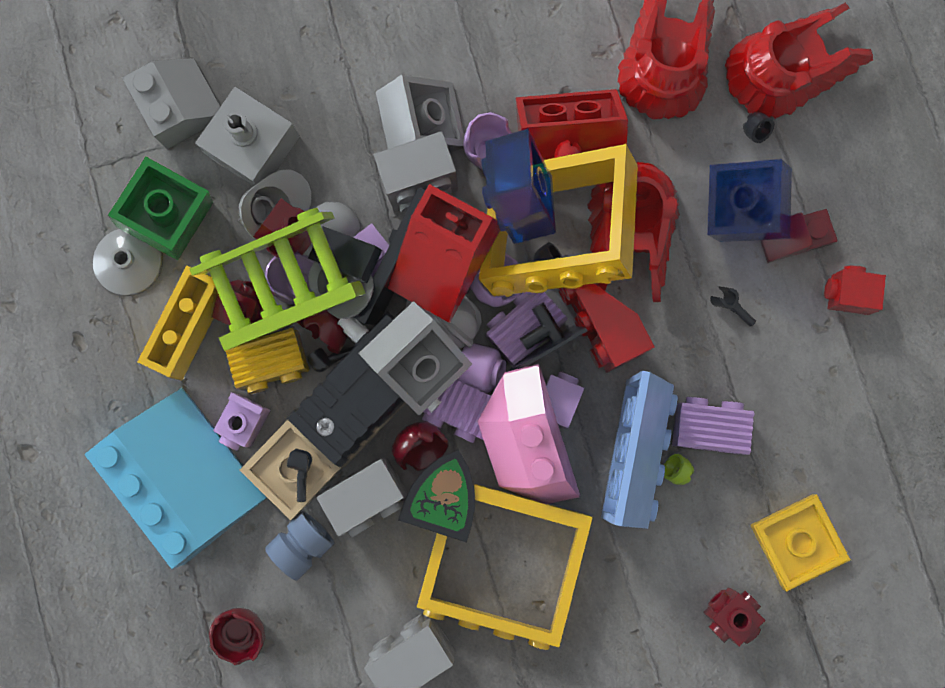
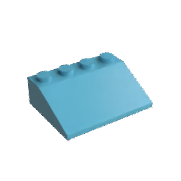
(175, 477)

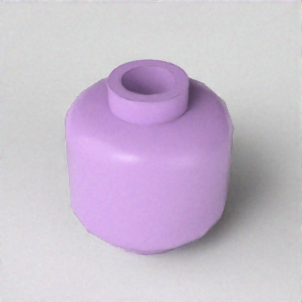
(485, 369)

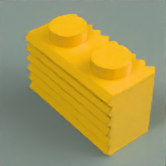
(267, 360)

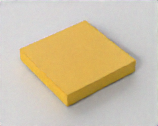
(800, 542)

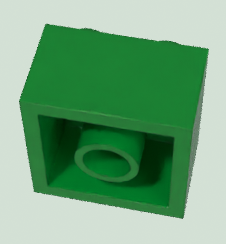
(161, 208)

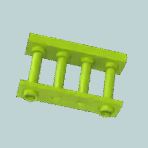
(305, 302)

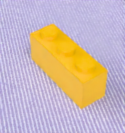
(181, 326)

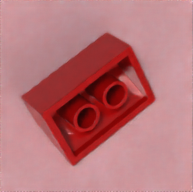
(589, 118)

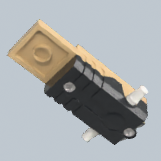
(328, 424)

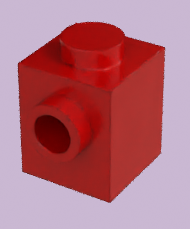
(855, 291)

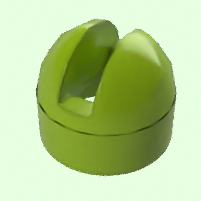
(685, 468)

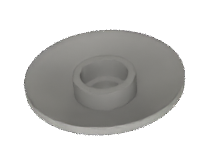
(136, 274)

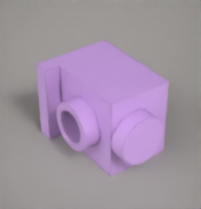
(252, 416)

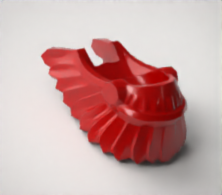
(667, 61)
(789, 65)
(654, 220)

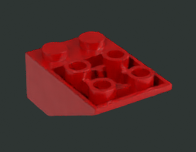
(442, 252)
(611, 326)

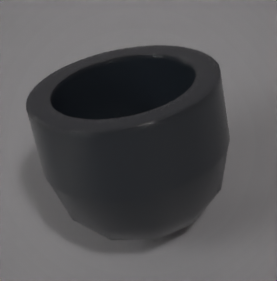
(751, 127)
(547, 252)

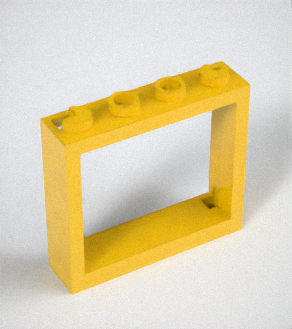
(571, 172)
(505, 627)

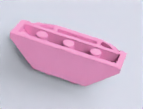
(526, 439)

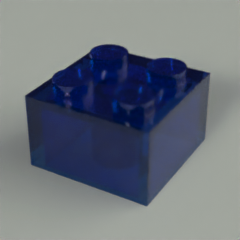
(519, 187)
(750, 201)

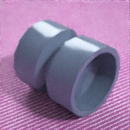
(295, 549)

